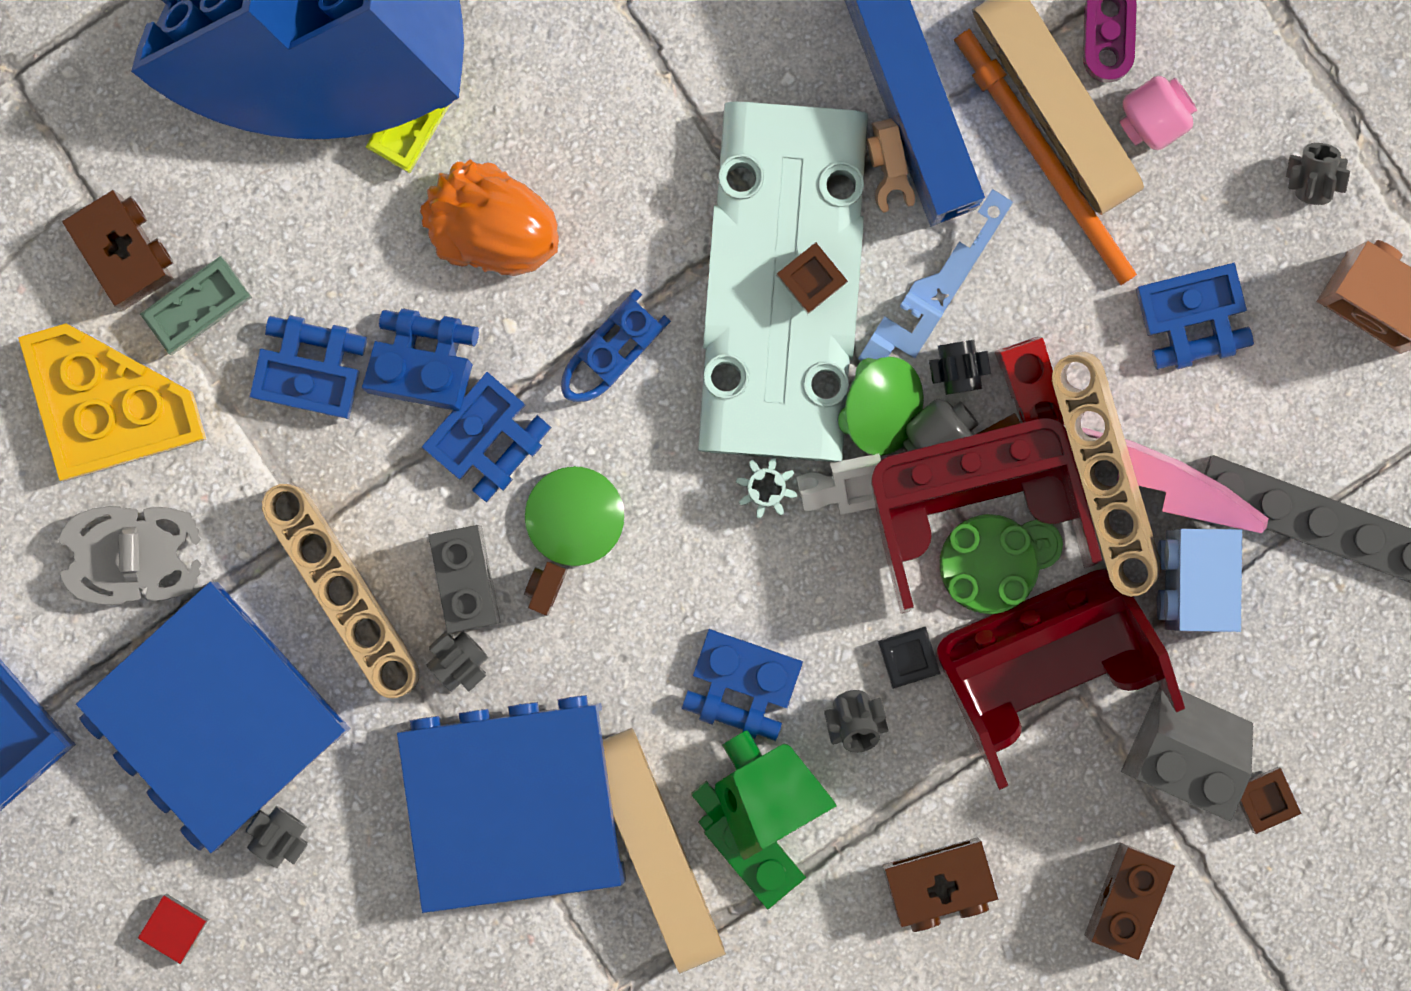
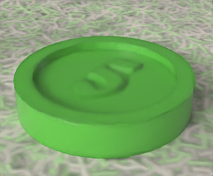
(1047, 541)

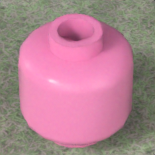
(1158, 113)

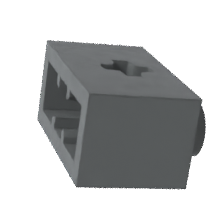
(464, 578)

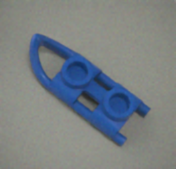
(604, 356)

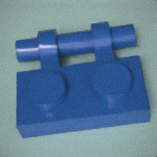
(1189, 301)
(418, 374)
(306, 382)
(469, 433)
(748, 670)

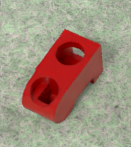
(1030, 379)

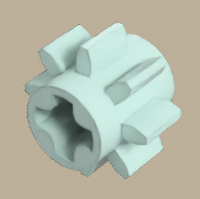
(779, 481)

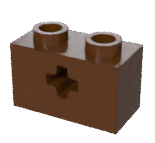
(95, 234)
(959, 862)
(1129, 901)

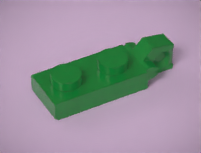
(767, 873)

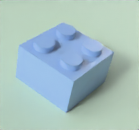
(1201, 580)

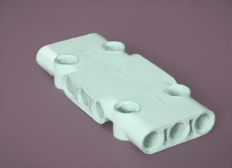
(748, 309)

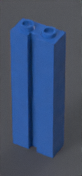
(918, 106)

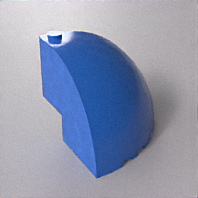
(305, 62)

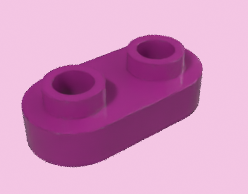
(1111, 34)

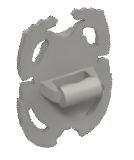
(128, 554)

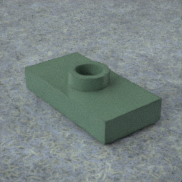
(195, 305)

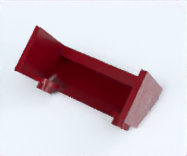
(974, 469)
(1046, 650)

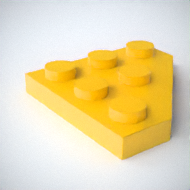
(103, 404)

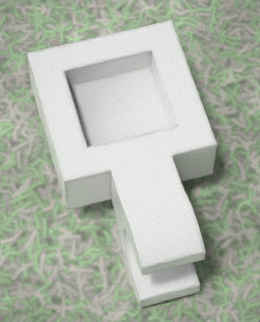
(847, 486)

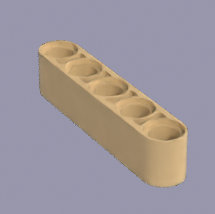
(1059, 102)
(1103, 498)
(319, 577)
(659, 855)

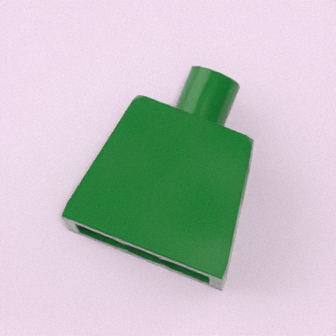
(767, 794)

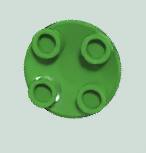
(881, 404)
(574, 516)
(989, 564)

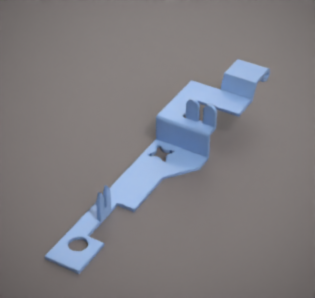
(948, 281)

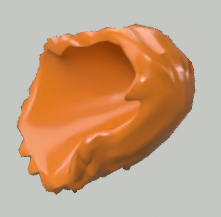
(489, 220)

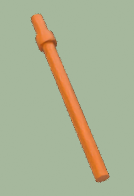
(990, 77)

